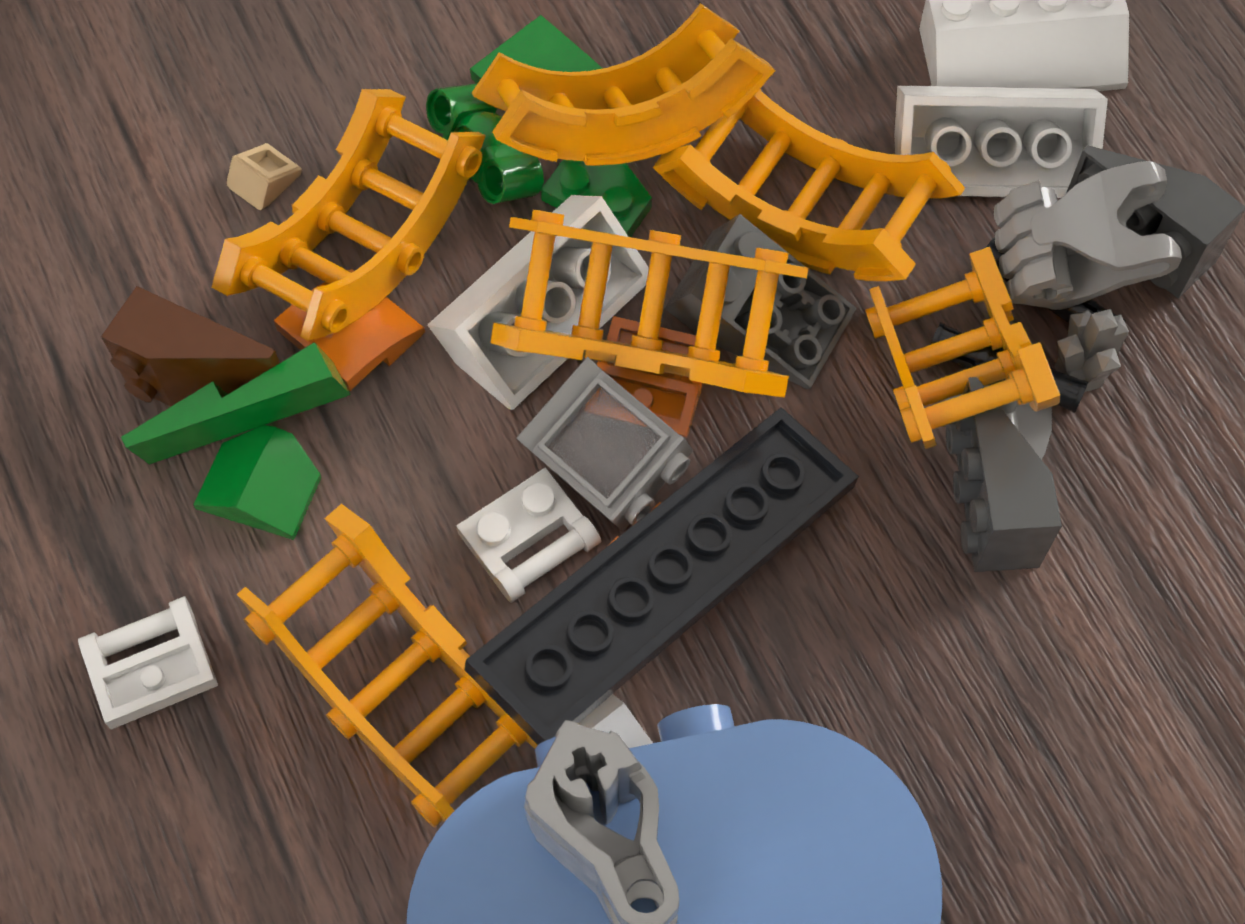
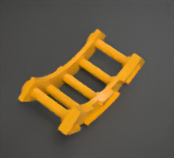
(629, 107)
(271, 250)
(870, 253)
(645, 350)
(1020, 363)
(433, 639)

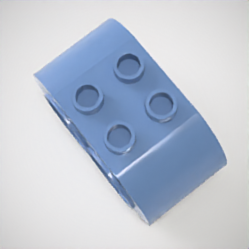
(751, 821)

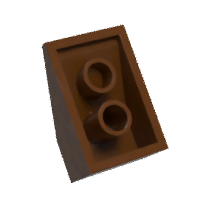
(175, 352)

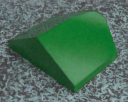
(261, 482)

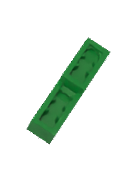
(212, 414)

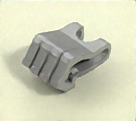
(1081, 244)
(564, 823)

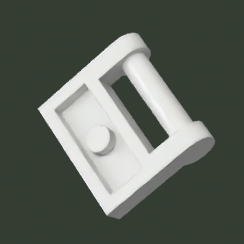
(520, 521)
(150, 677)

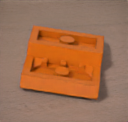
(362, 345)
(666, 394)

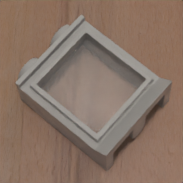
(606, 445)

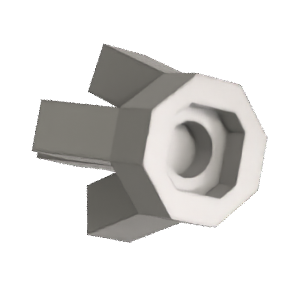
(1092, 347)

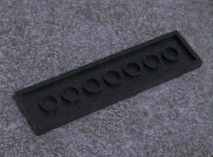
(659, 577)

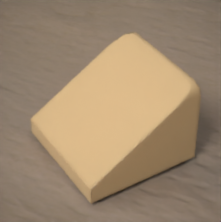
(261, 175)

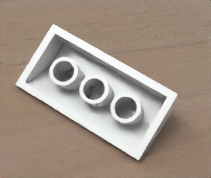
(1027, 43)
(1001, 134)
(498, 297)

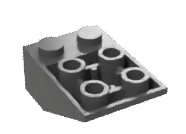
(1191, 212)
(805, 312)
(1004, 492)

